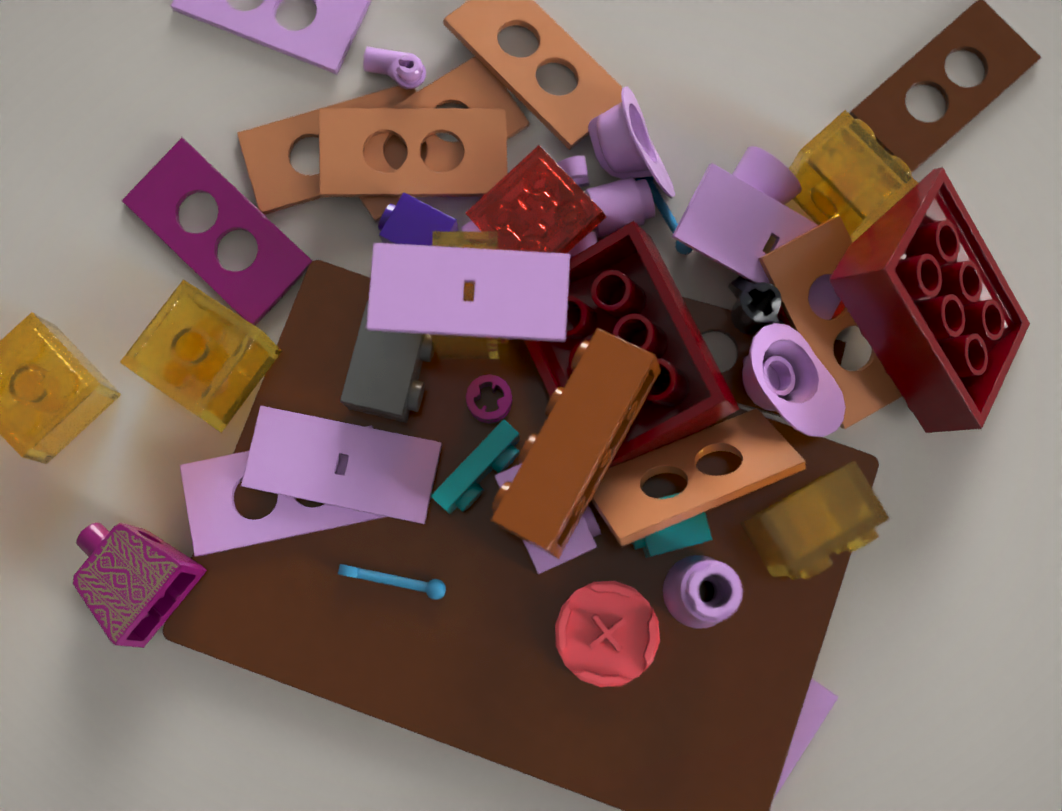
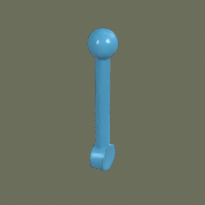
(666, 214)
(434, 588)

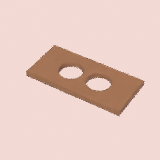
(465, 85)
(566, 116)
(347, 130)
(270, 146)
(793, 271)
(634, 515)

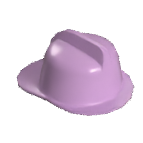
(625, 145)
(790, 379)

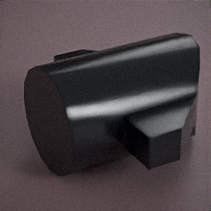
(755, 305)

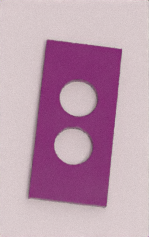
(158, 202)

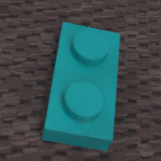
(494, 452)

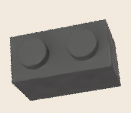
(386, 372)

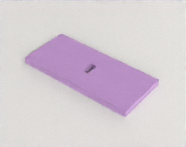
(732, 225)
(424, 292)
(301, 454)

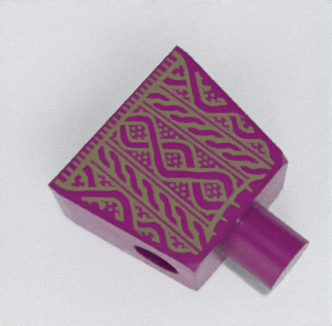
(132, 581)

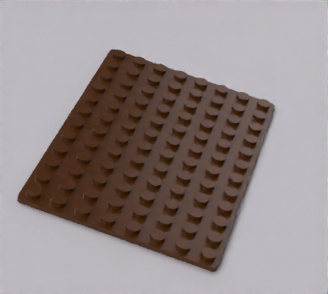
(483, 661)

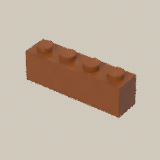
(576, 442)

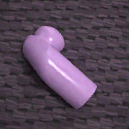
(402, 67)

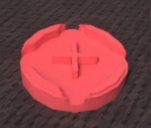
(607, 633)

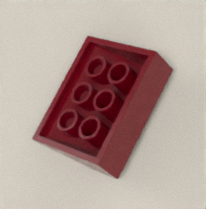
(630, 294)
(933, 306)

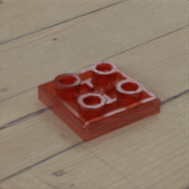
(537, 208)

